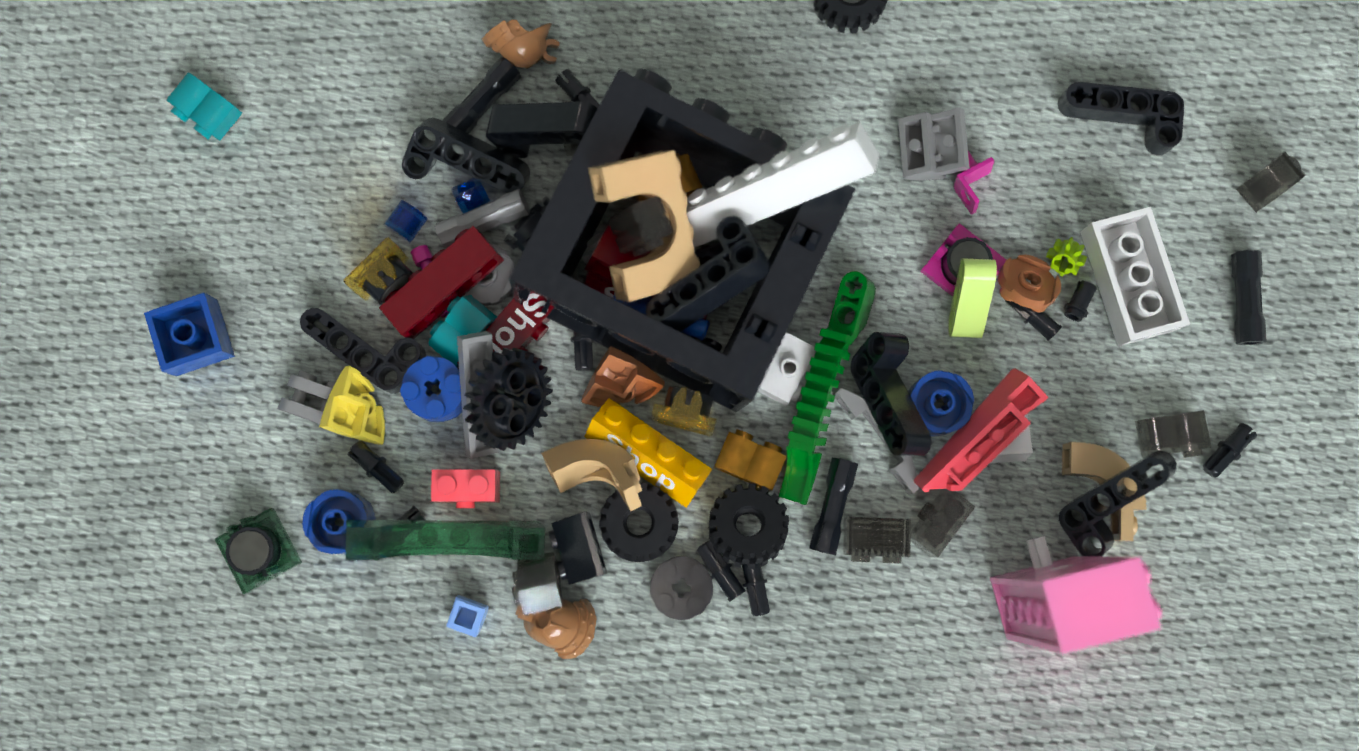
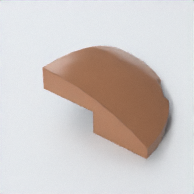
(621, 380)

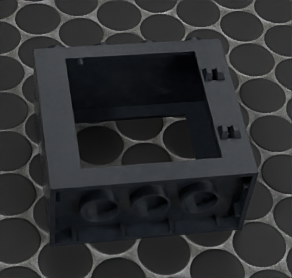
(647, 119)

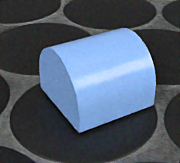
(467, 616)

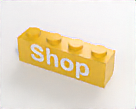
(654, 455)

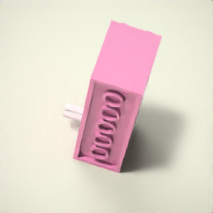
(1075, 600)

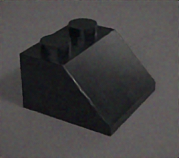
(578, 548)

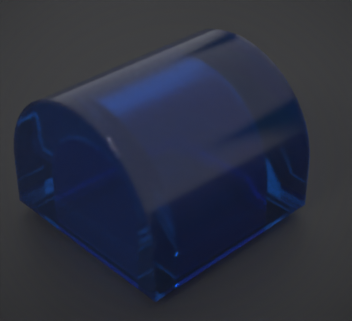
(470, 195)
(405, 221)

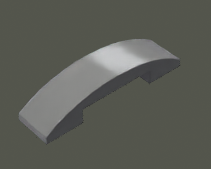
(905, 469)

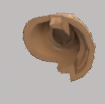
(521, 46)
(564, 629)

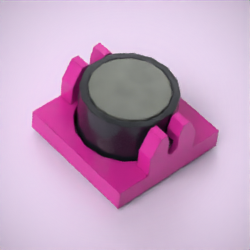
(958, 245)

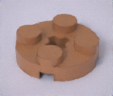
(1015, 288)

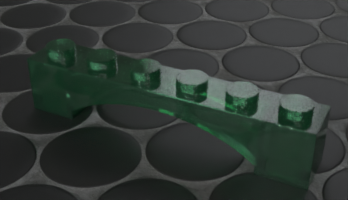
(443, 537)

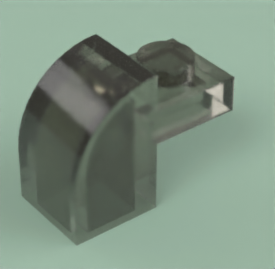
(1271, 181)

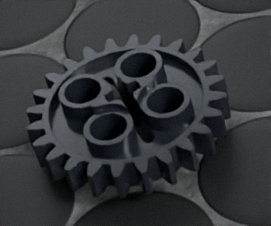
(493, 413)

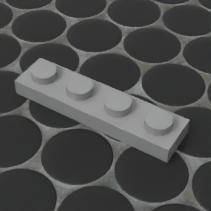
(471, 352)

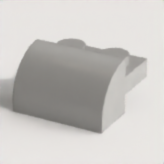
(933, 144)

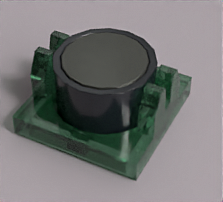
(255, 551)

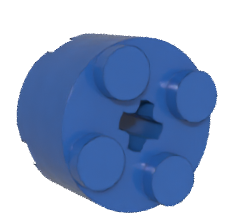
(418, 394)
(955, 394)
(321, 517)

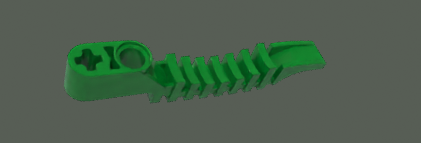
(834, 346)

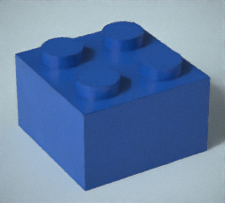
(189, 334)

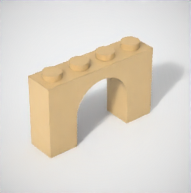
(650, 176)

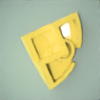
(353, 410)

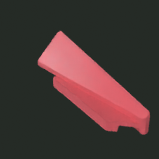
(984, 435)

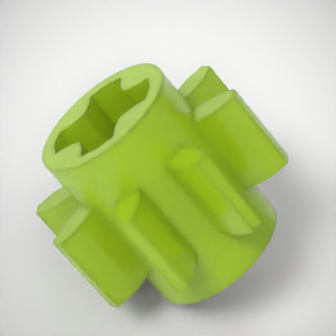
(1066, 256)

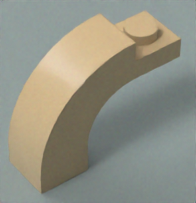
(594, 461)
(1100, 465)

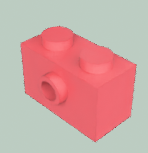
(465, 486)

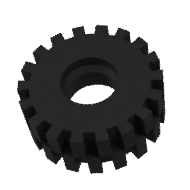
(850, 14)
(639, 547)
(744, 548)

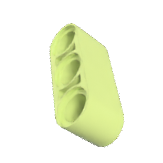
(972, 297)

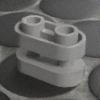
(305, 384)

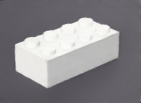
(1134, 276)

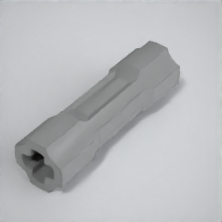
(502, 210)

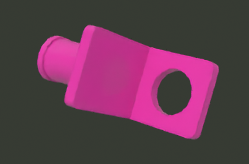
(966, 177)

